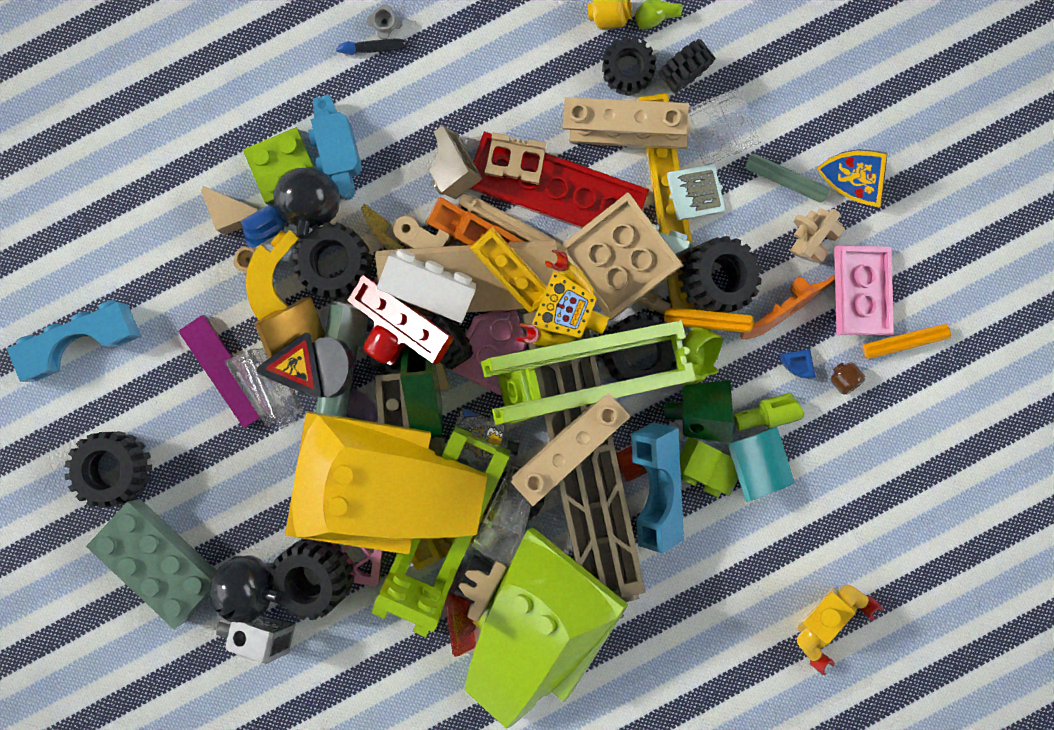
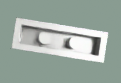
(427, 285)

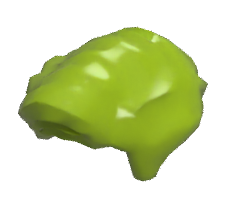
(703, 353)

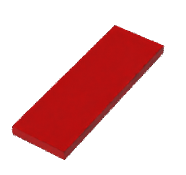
(564, 190)

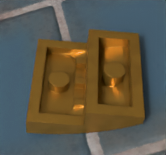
(287, 325)

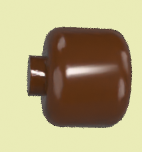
(847, 377)

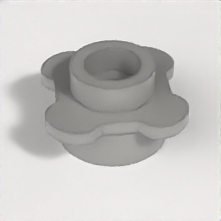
(381, 13)

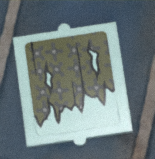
(695, 192)

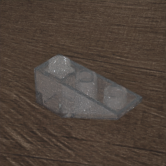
(504, 522)

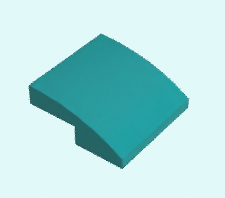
(761, 464)

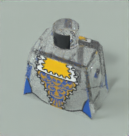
(483, 427)

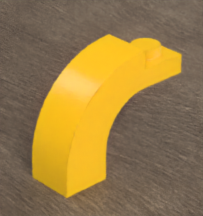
(260, 275)

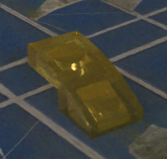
(379, 228)

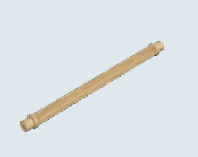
(527, 233)

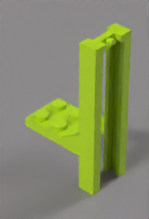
(521, 388)
(417, 600)

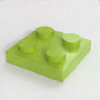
(276, 157)

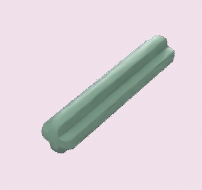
(787, 178)

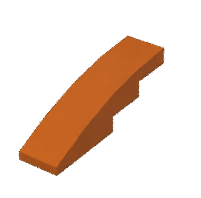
(462, 224)

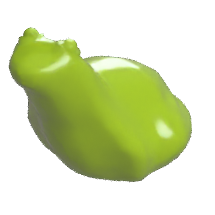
(653, 12)

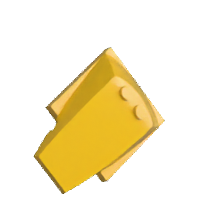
(379, 486)

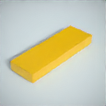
(510, 269)

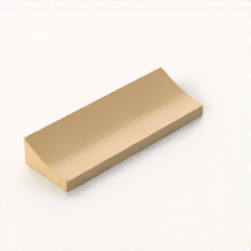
(489, 292)

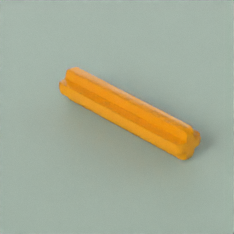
(710, 320)
(906, 341)

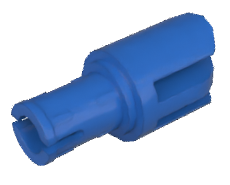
(262, 226)

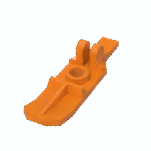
(803, 293)

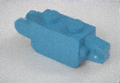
(335, 144)

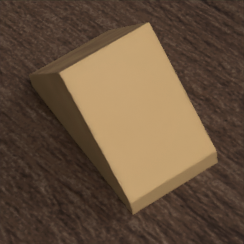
(225, 211)

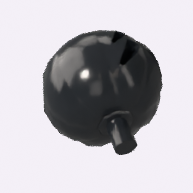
(306, 199)
(242, 589)

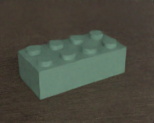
(154, 562)

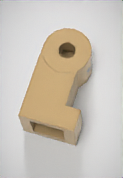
(413, 236)

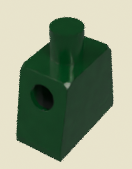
(704, 411)

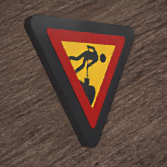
(294, 367)

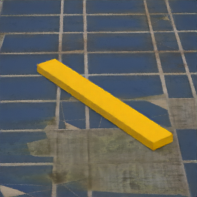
(660, 163)

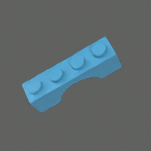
(41, 354)
(662, 517)

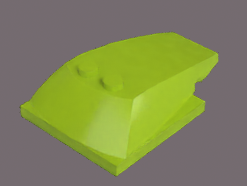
(539, 630)

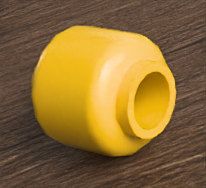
(610, 13)

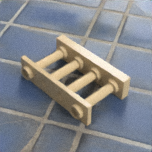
(627, 123)
(569, 448)

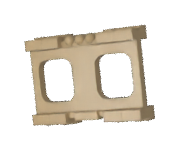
(517, 150)

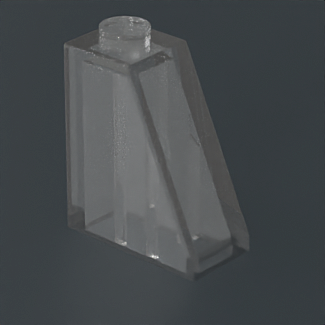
(270, 399)

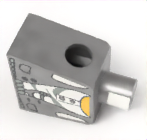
(258, 640)

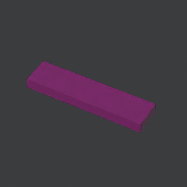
(211, 355)

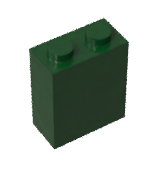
(421, 392)

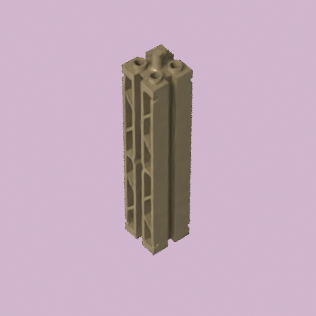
(594, 489)

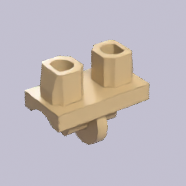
(813, 231)

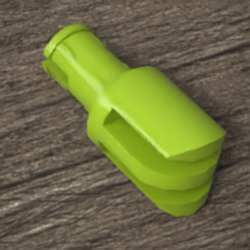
(770, 413)

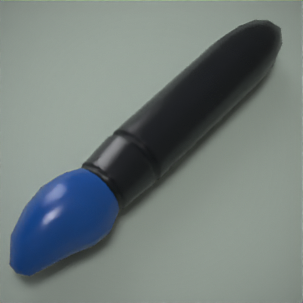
(352, 48)

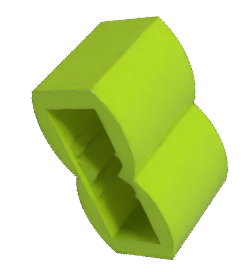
(708, 466)

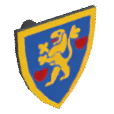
(857, 175)

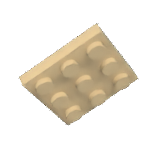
(621, 256)

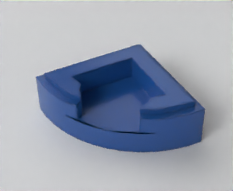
(799, 363)

